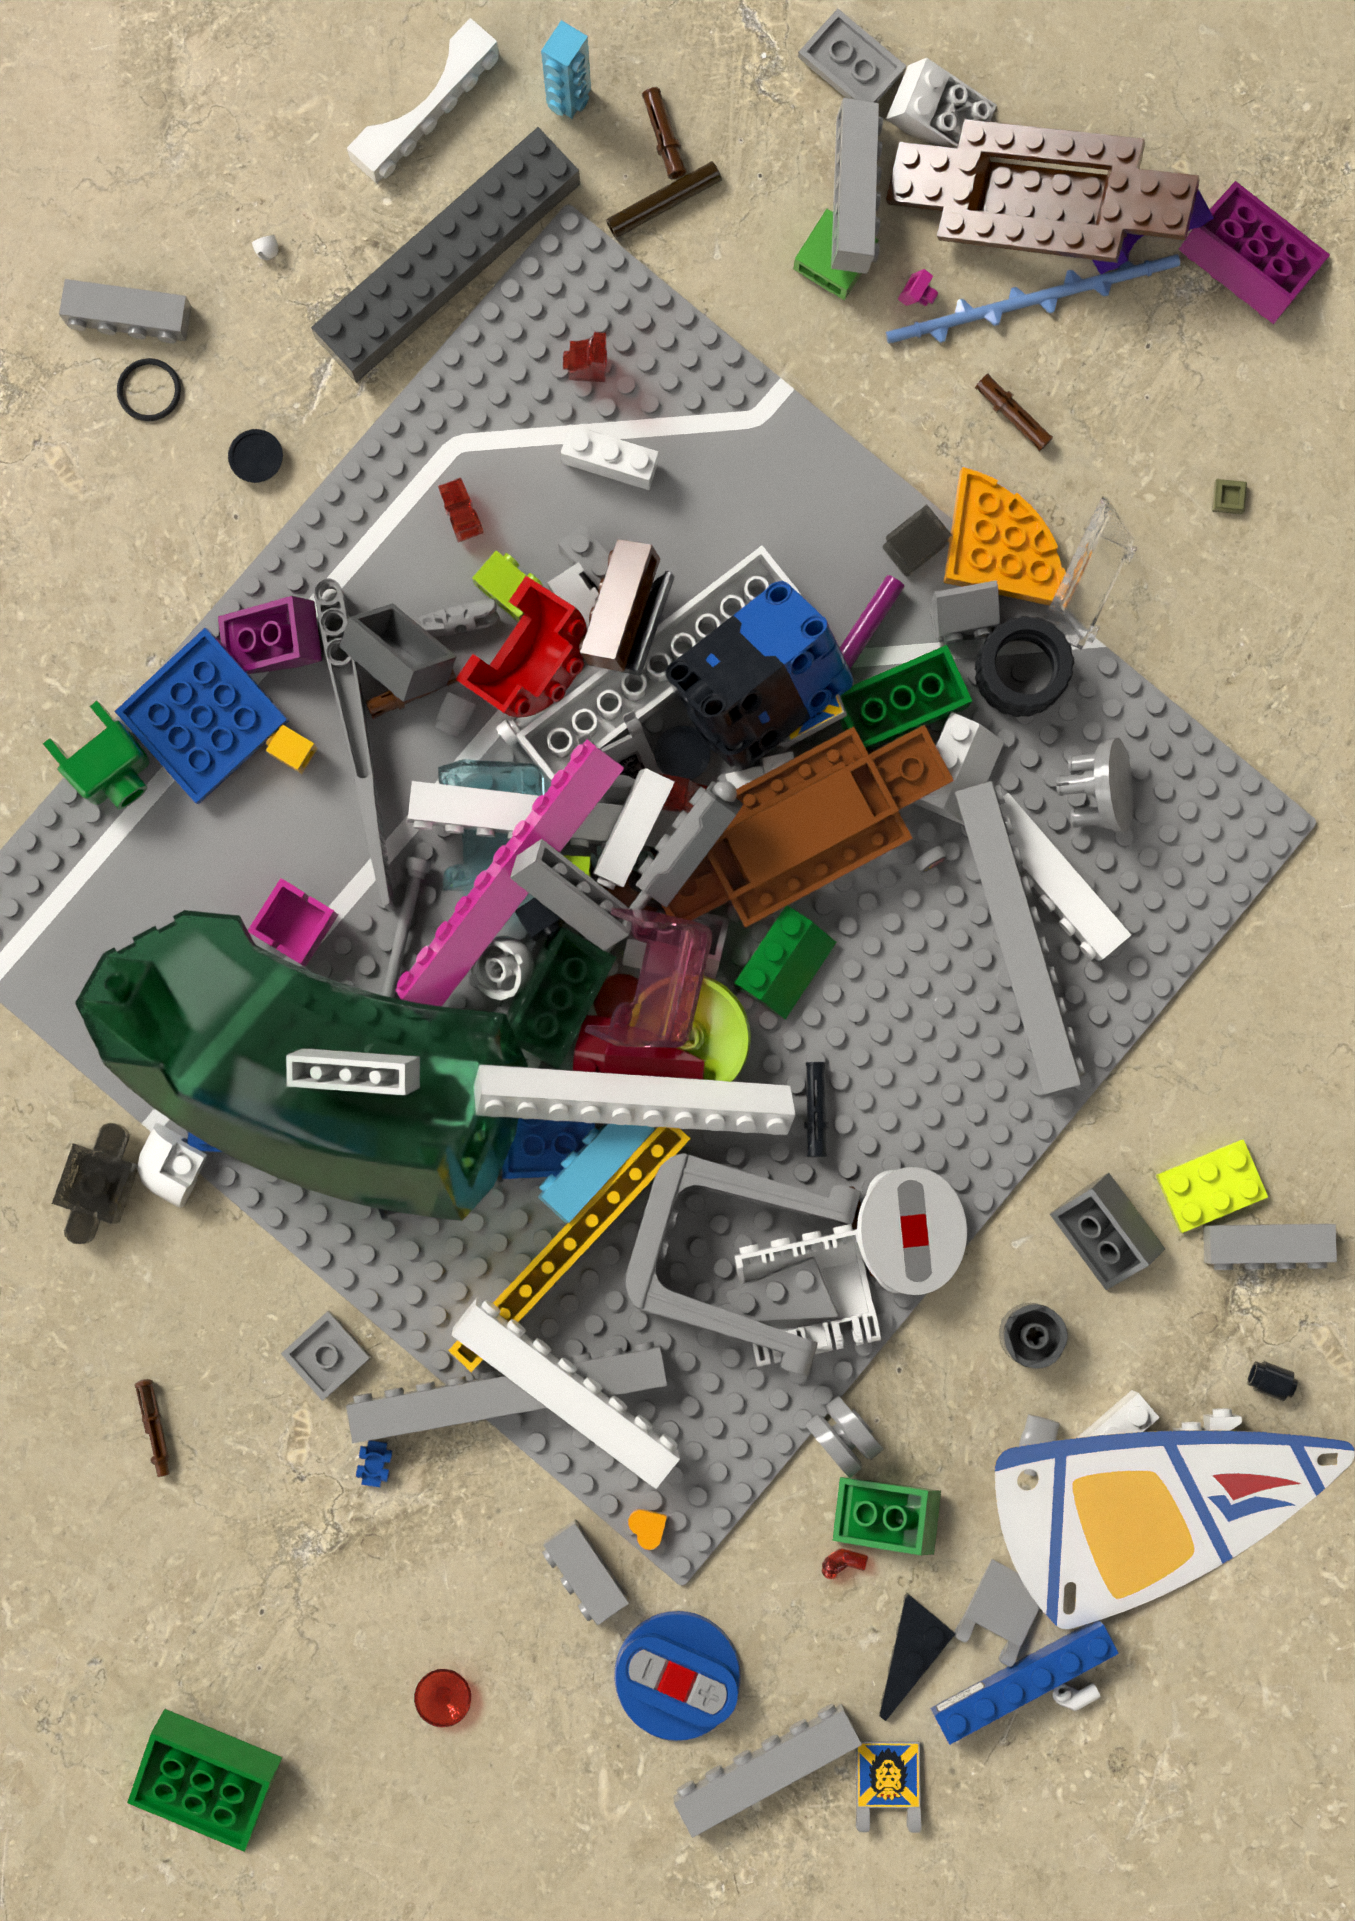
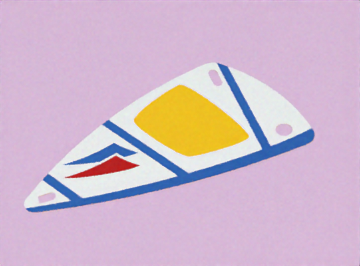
(1148, 1509)

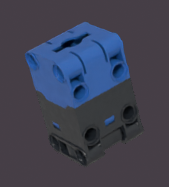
(760, 675)

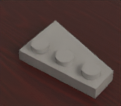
(785, 1295)

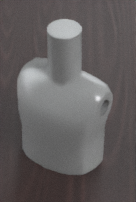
(1038, 1431)

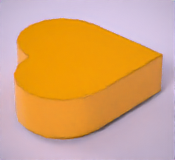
(648, 1527)

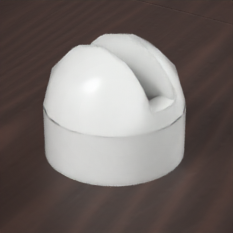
(266, 247)

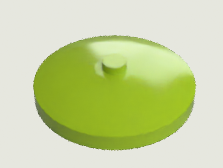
(719, 1032)

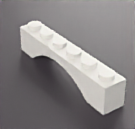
(383, 145)

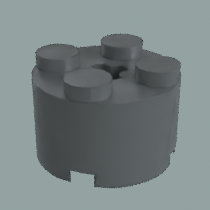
(1048, 1344)

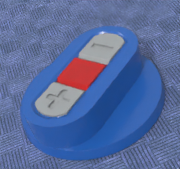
(677, 1675)

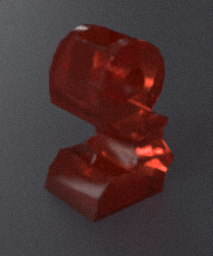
(459, 508)

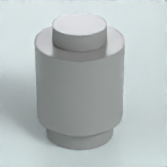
(455, 713)

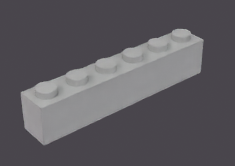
(855, 186)
(766, 1770)

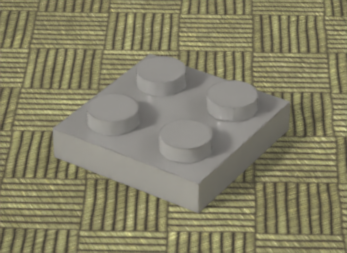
(325, 1355)

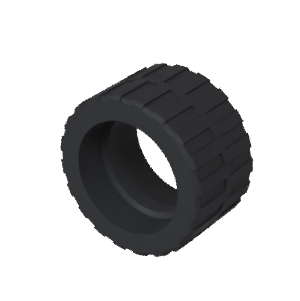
(1045, 636)

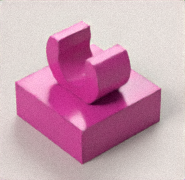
(918, 290)

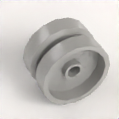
(844, 1436)

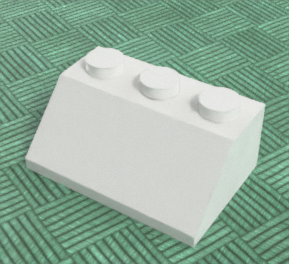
(969, 755)

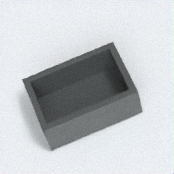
(397, 652)

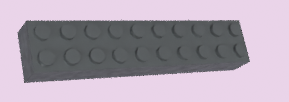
(446, 254)

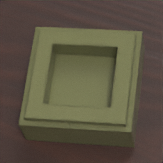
(1229, 496)

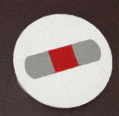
(911, 1230)

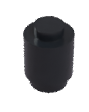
(1272, 1380)

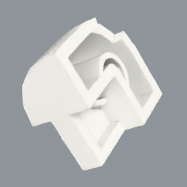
(169, 1165)

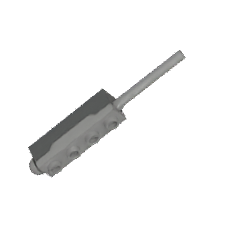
(688, 845)

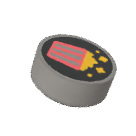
(931, 859)

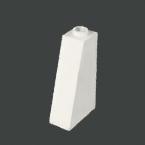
(632, 828)

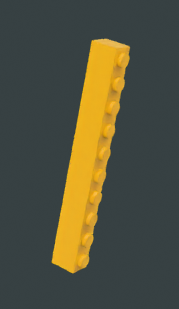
(582, 1231)

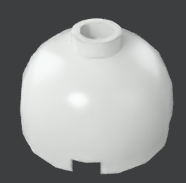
(503, 968)

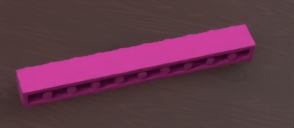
(494, 894)

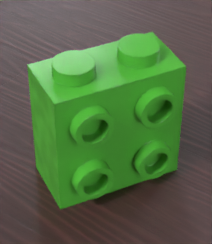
(815, 260)

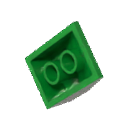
(887, 1516)

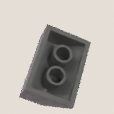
(1107, 1231)

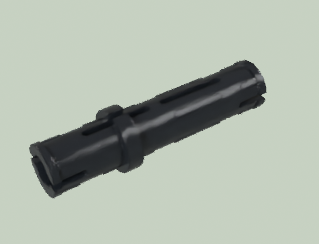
(814, 1072)

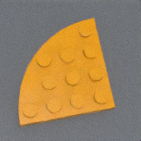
(1002, 541)

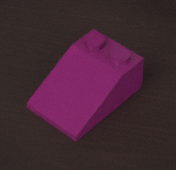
(272, 635)

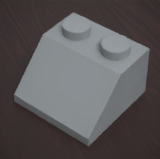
(965, 612)

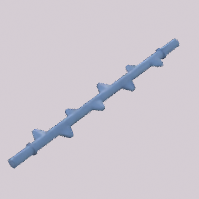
(1017, 299)

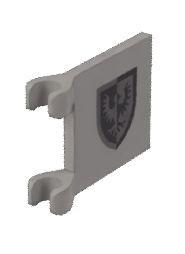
(630, 751)

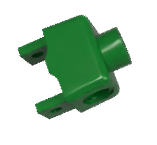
(105, 765)

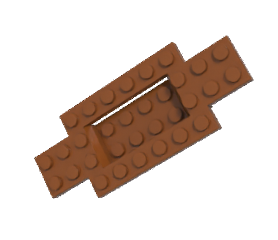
(816, 831)

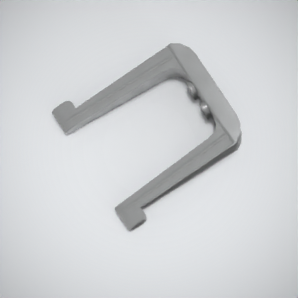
(690, 1172)

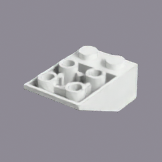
(935, 103)

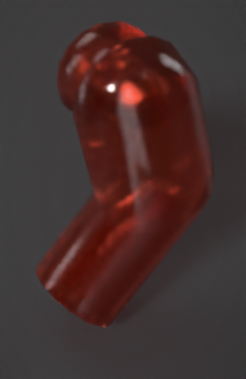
(840, 1560)

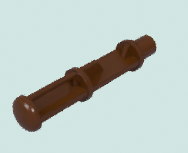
(153, 1425)

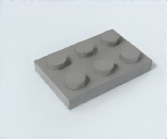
(851, 59)

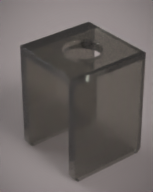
(916, 540)

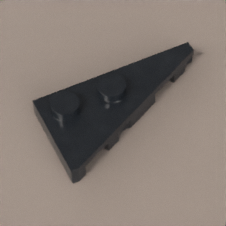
(648, 624)
(917, 1645)

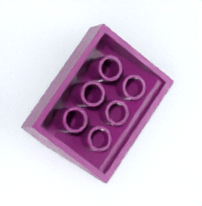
(1254, 252)

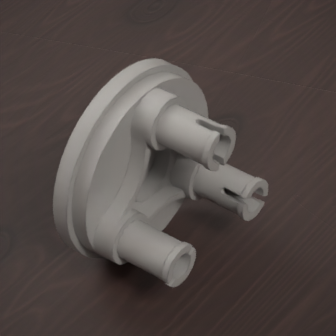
(1105, 778)

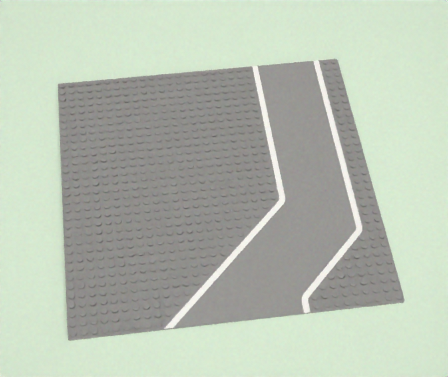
(904, 1009)

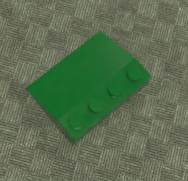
(204, 1779)

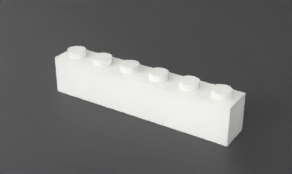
(1063, 888)

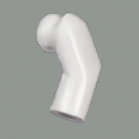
(1074, 1698)

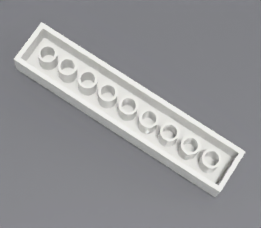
(608, 695)

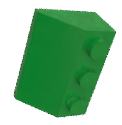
(785, 962)

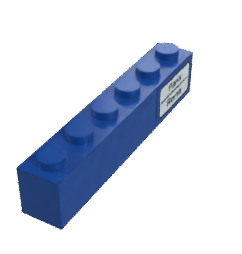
(1024, 1681)

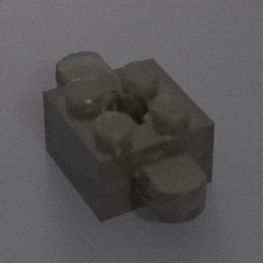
(96, 1183)

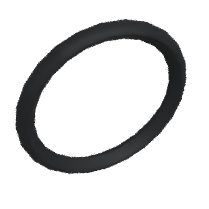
(148, 361)

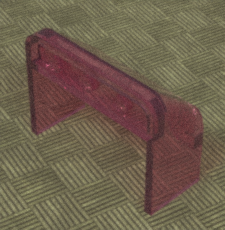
(666, 984)

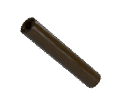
(664, 199)

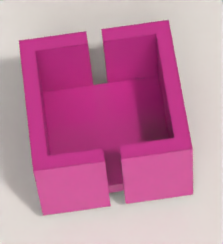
(292, 923)

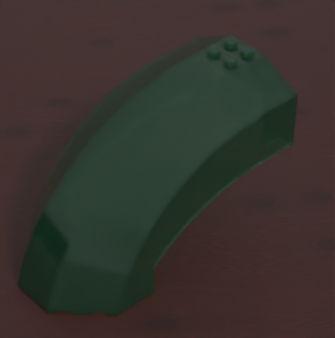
(204, 1035)

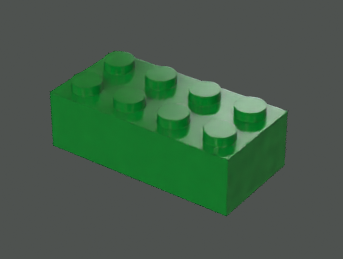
(905, 698)

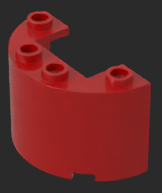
(535, 659)

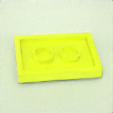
(1211, 1186)

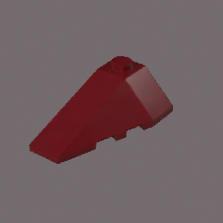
(600, 1056)

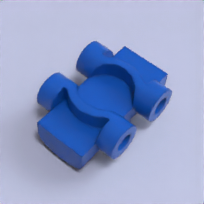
(375, 1458)

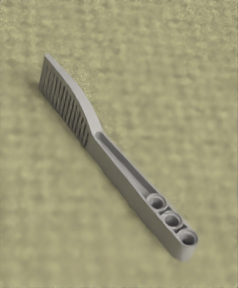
(352, 712)

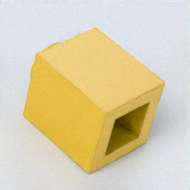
(291, 748)

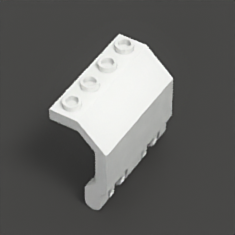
(844, 1276)

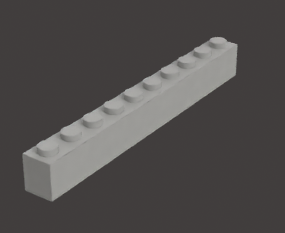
(1018, 937)
(493, 1395)

